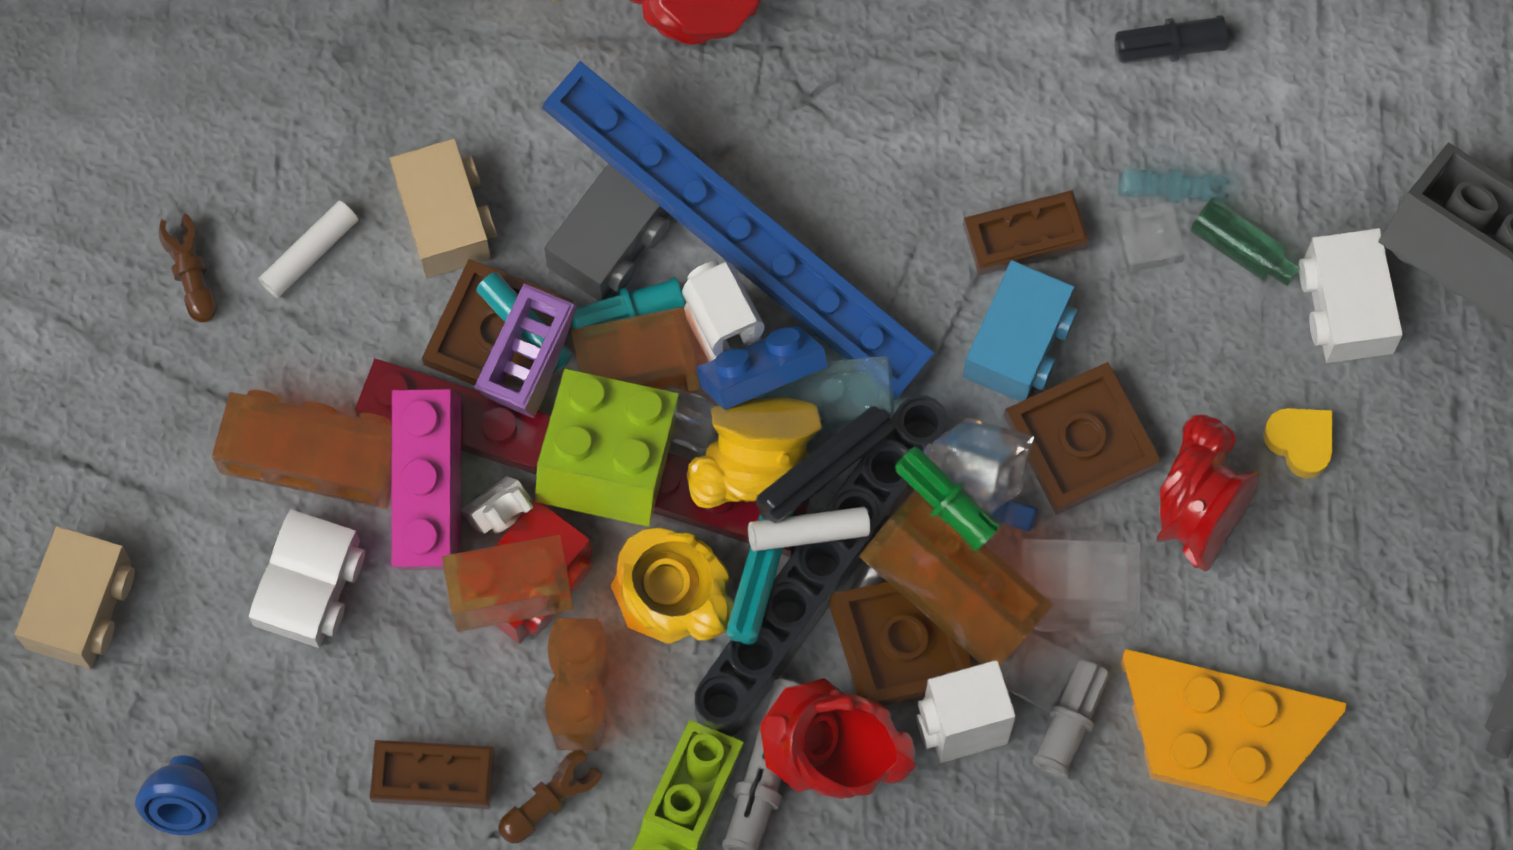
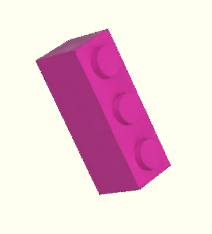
(425, 478)

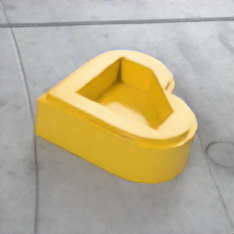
(1302, 438)

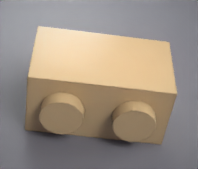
(441, 207)
(75, 598)

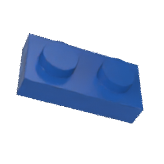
(761, 367)

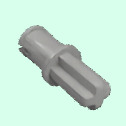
(1071, 719)

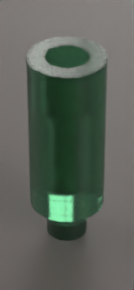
(1243, 243)

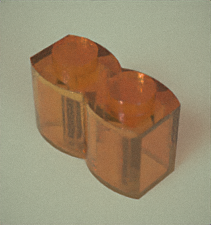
(579, 673)

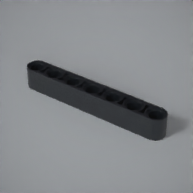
(807, 589)

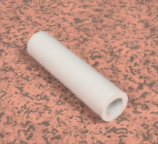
(308, 249)
(809, 529)

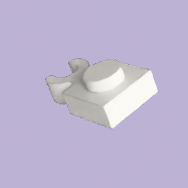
(498, 506)

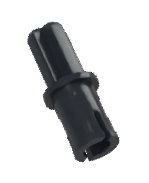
(1171, 40)

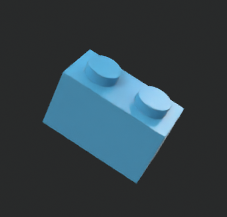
(1019, 333)

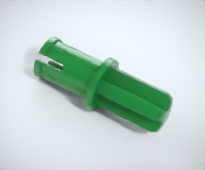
(948, 499)

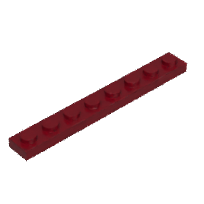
(518, 439)

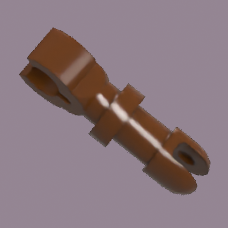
(190, 270)
(520, 822)

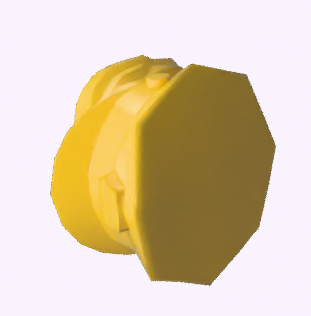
(753, 449)
(672, 586)

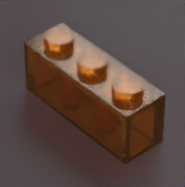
(306, 448)
(962, 591)

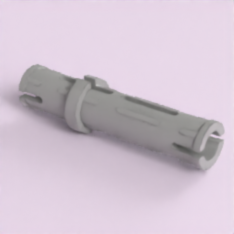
(756, 794)

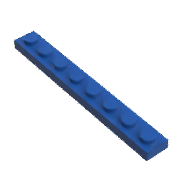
(732, 225)

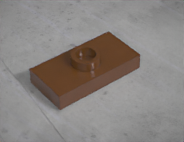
(1025, 232)
(432, 774)

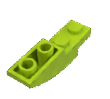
(689, 790)

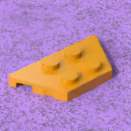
(1222, 728)

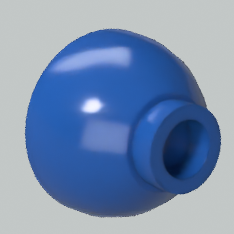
(179, 798)

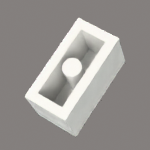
(1350, 296)
(966, 712)

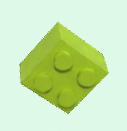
(606, 447)

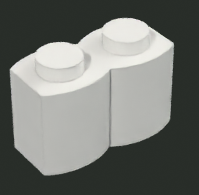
(720, 309)
(306, 578)

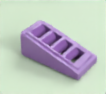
(545, 358)

